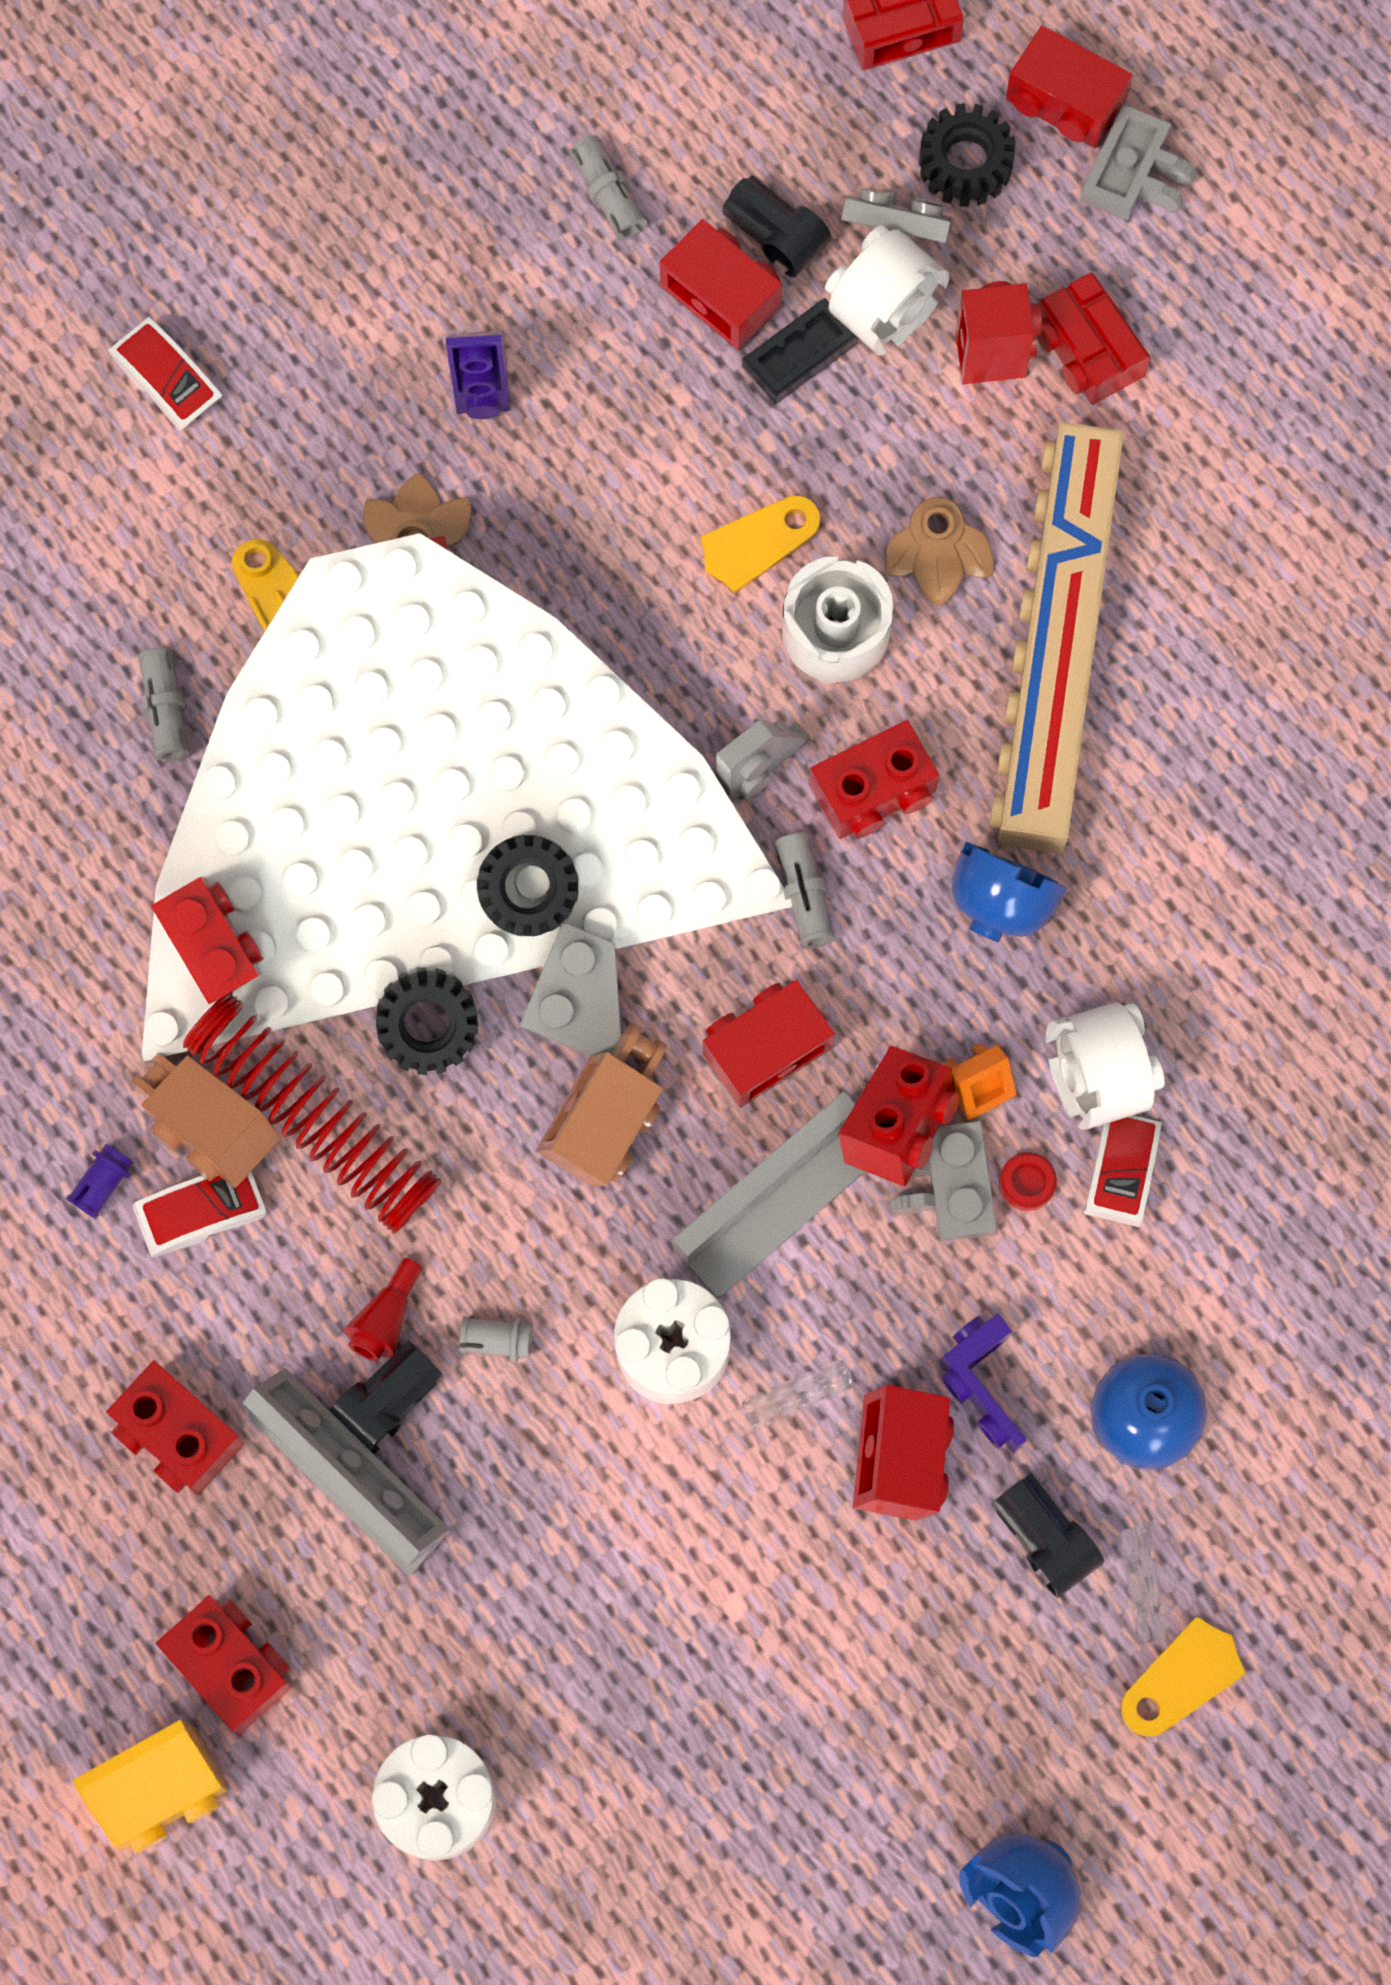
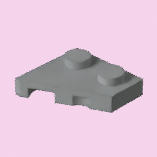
(749, 758)
(577, 994)

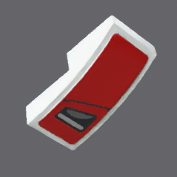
(165, 373)
(1123, 1170)
(195, 1210)

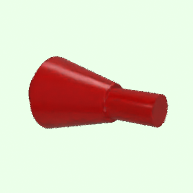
(378, 1325)

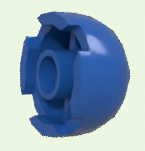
(1003, 894)
(1123, 1416)
(1027, 1889)

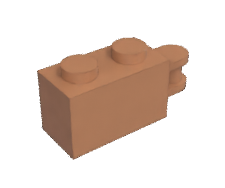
(606, 1111)
(205, 1118)

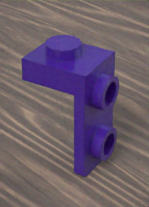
(975, 1343)

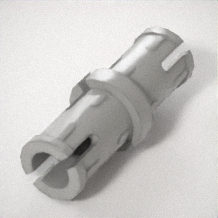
(607, 187)
(163, 705)
(797, 856)

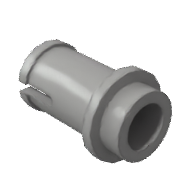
(496, 1338)

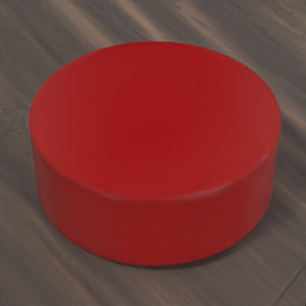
(1028, 1181)

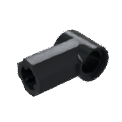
(784, 232)
(380, 1403)
(1052, 1542)

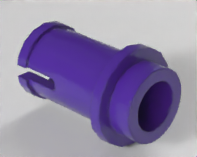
(100, 1180)

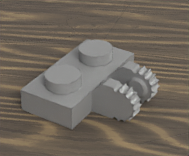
(1126, 163)
(880, 208)
(958, 1185)

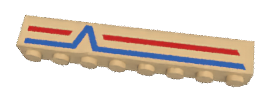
(1060, 638)

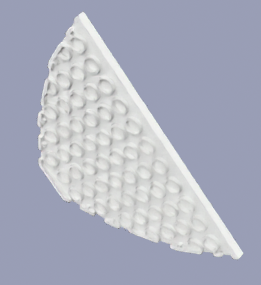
(379, 758)

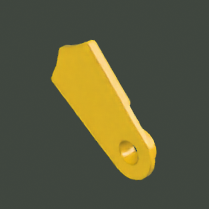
(757, 541)
(266, 585)
(1183, 1677)

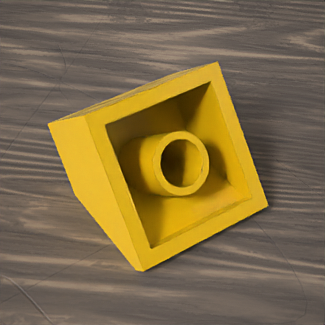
(152, 1787)

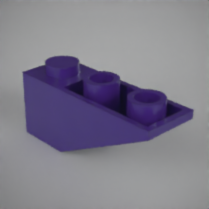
(479, 373)

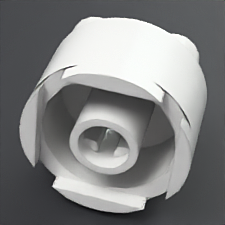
(886, 289)
(841, 591)
(1103, 1064)
(662, 1309)
(399, 1799)

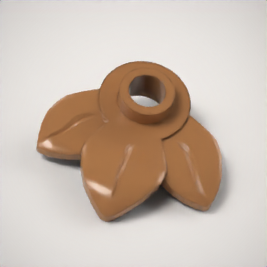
(417, 511)
(939, 558)

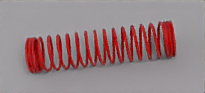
(201, 1039)

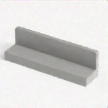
(769, 1202)
(345, 1470)

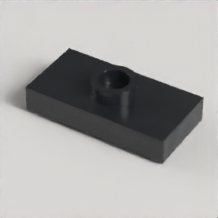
(798, 352)

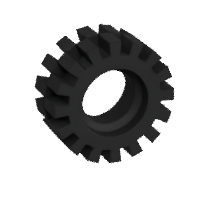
(966, 127)
(552, 910)
(434, 1054)

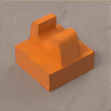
(982, 1080)

